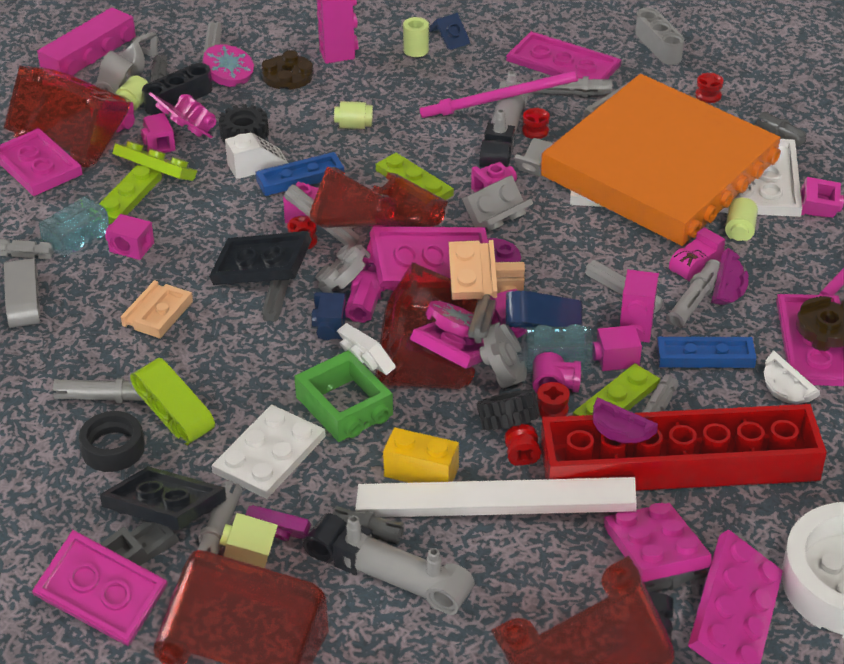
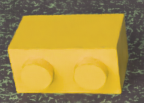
(420, 457)

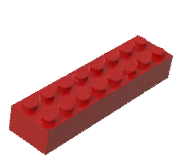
(692, 448)

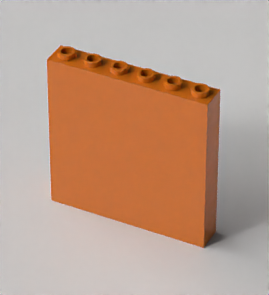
(661, 158)

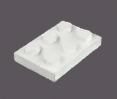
(268, 451)

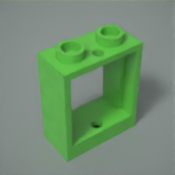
(333, 373)

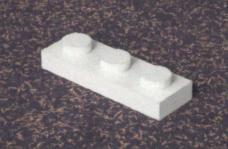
(365, 349)

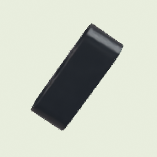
(189, 80)

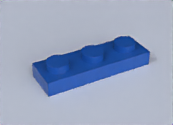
(306, 171)
(706, 352)

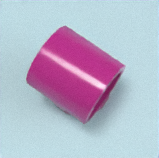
(552, 368)

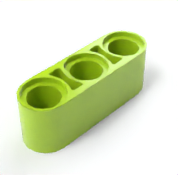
(172, 401)

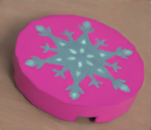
(228, 65)
(450, 318)

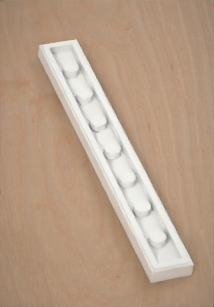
(498, 497)

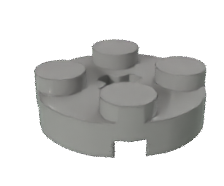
(343, 269)
(501, 353)

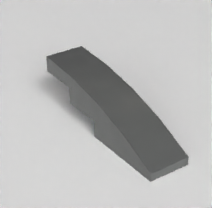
(138, 545)

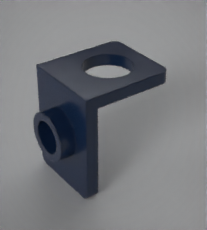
(451, 31)

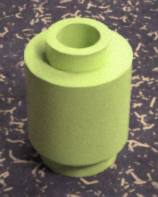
(133, 90)
(353, 115)

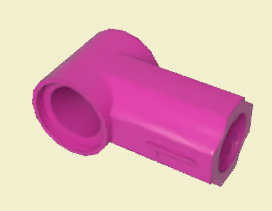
(363, 296)

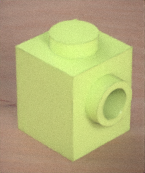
(248, 540)

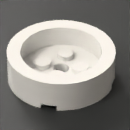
(816, 567)

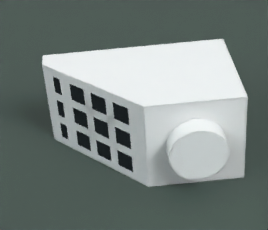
(250, 154)

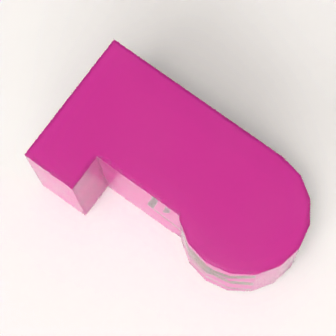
(694, 256)

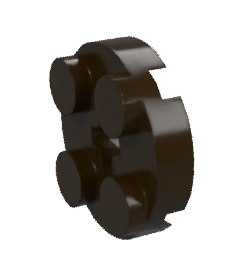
(278, 70)
(814, 329)

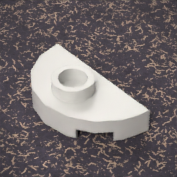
(786, 382)

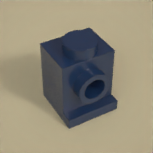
(329, 314)

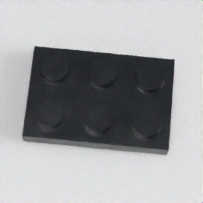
(260, 258)
(163, 497)

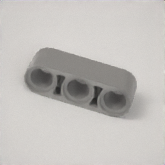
(659, 36)
(21, 293)

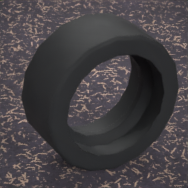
(111, 459)

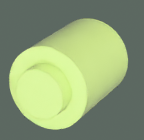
(416, 37)
(741, 219)

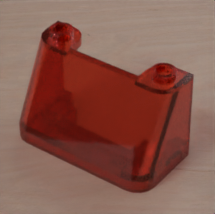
(67, 110)
(350, 205)
(404, 313)
(241, 615)
(613, 631)

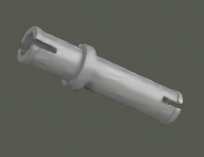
(581, 87)
(700, 285)
(95, 390)
(211, 534)

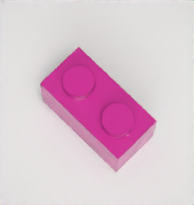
(639, 302)

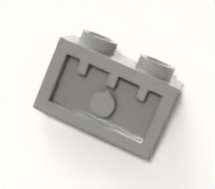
(495, 203)

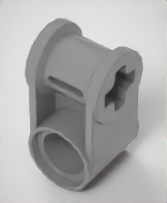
(114, 72)

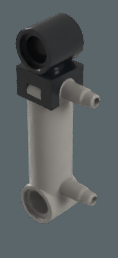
(501, 132)
(356, 550)

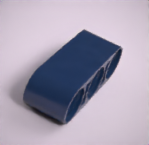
(536, 309)

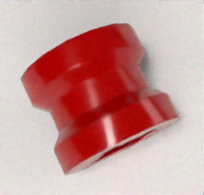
(709, 87)
(536, 123)
(303, 223)
(553, 399)
(522, 445)

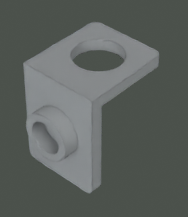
(532, 160)

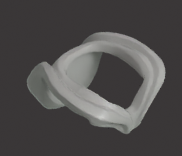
(135, 53)

